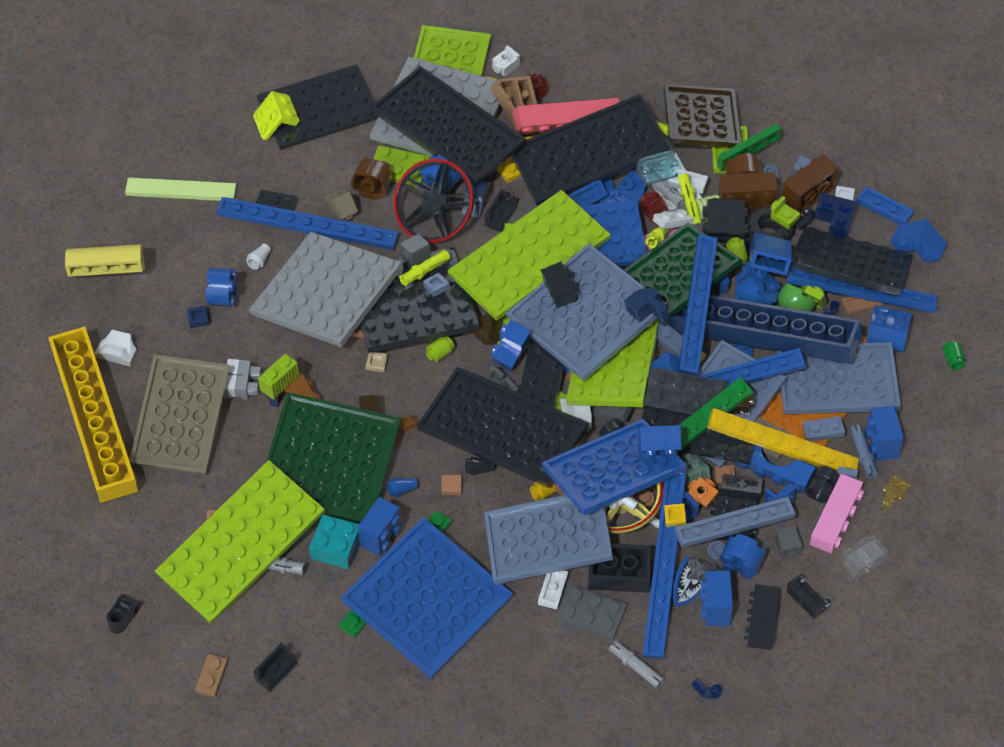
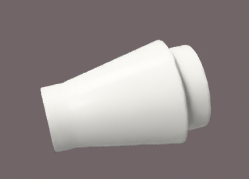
(257, 257)

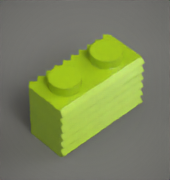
(278, 376)

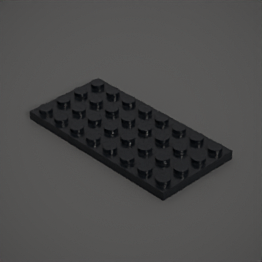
(448, 124)
(589, 149)
(500, 425)

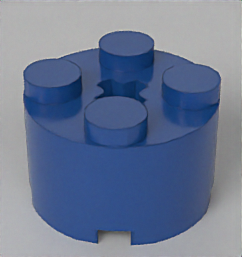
(429, 172)
(221, 286)
(758, 288)
(742, 555)

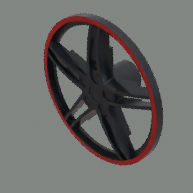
(434, 200)

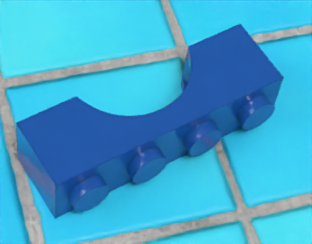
(797, 473)

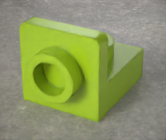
(783, 213)

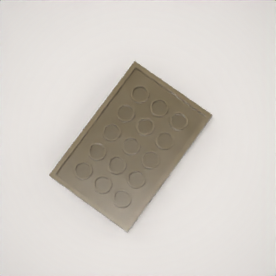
(179, 414)

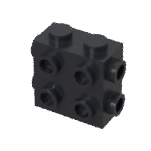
(725, 219)
(726, 504)

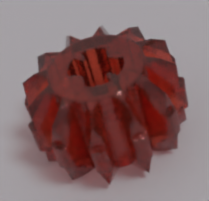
(539, 85)
(652, 204)

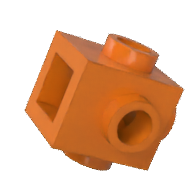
(708, 496)

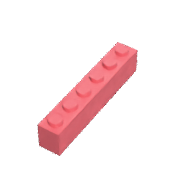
(552, 115)

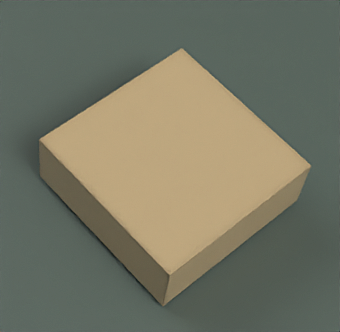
(376, 361)

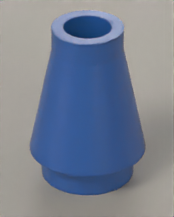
(400, 486)

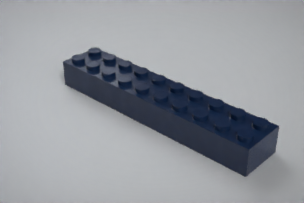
(777, 328)

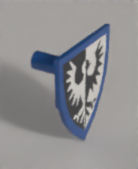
(684, 588)

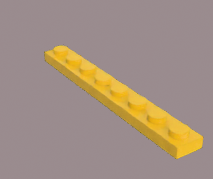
(779, 441)

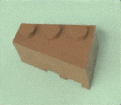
(514, 93)

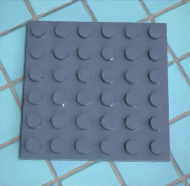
(594, 326)

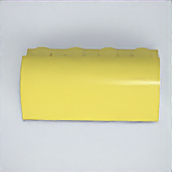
(104, 260)

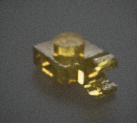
(894, 490)

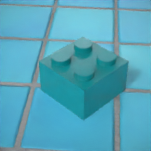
(334, 542)

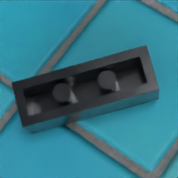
(762, 617)

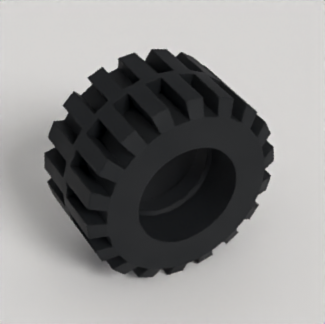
(762, 219)

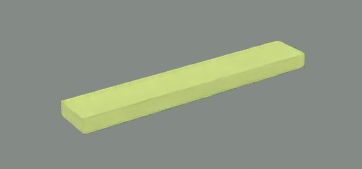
(180, 189)

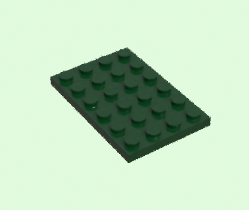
(671, 267)

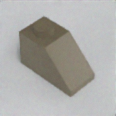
(341, 204)

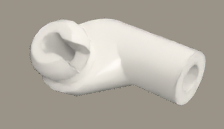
(628, 501)

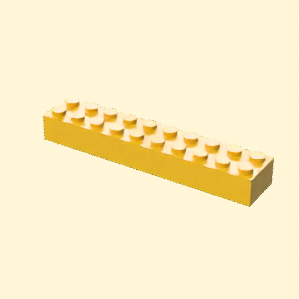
(93, 415)

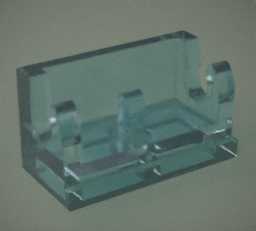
(657, 167)

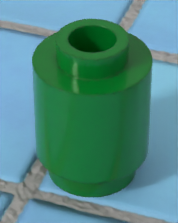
(954, 355)

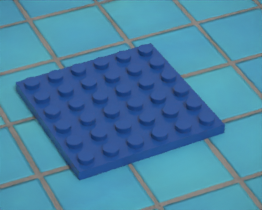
(426, 597)

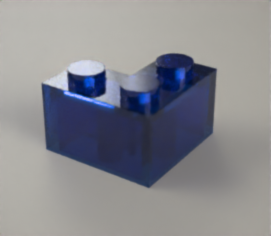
(837, 212)

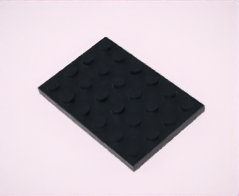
(324, 106)
(851, 260)

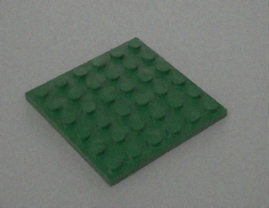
(334, 453)

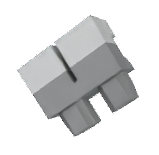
(239, 379)

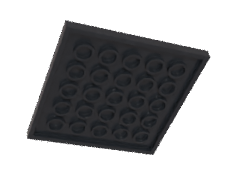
(414, 315)

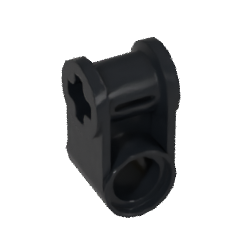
(122, 610)

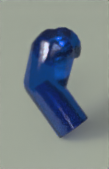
(833, 309)
(707, 692)

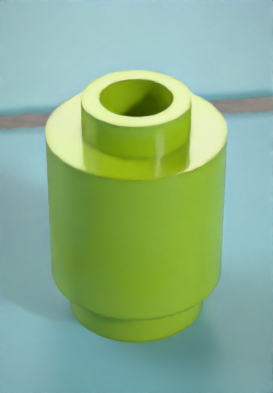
(738, 247)
(439, 349)

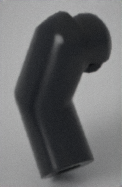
(808, 214)

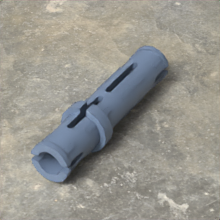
(866, 458)

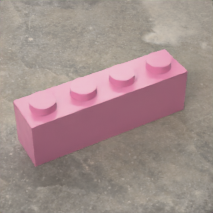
(836, 514)

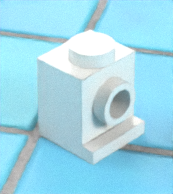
(506, 61)

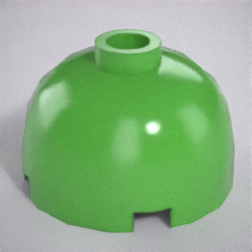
(793, 298)

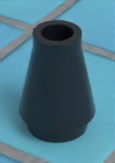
(478, 466)

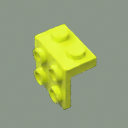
(272, 112)

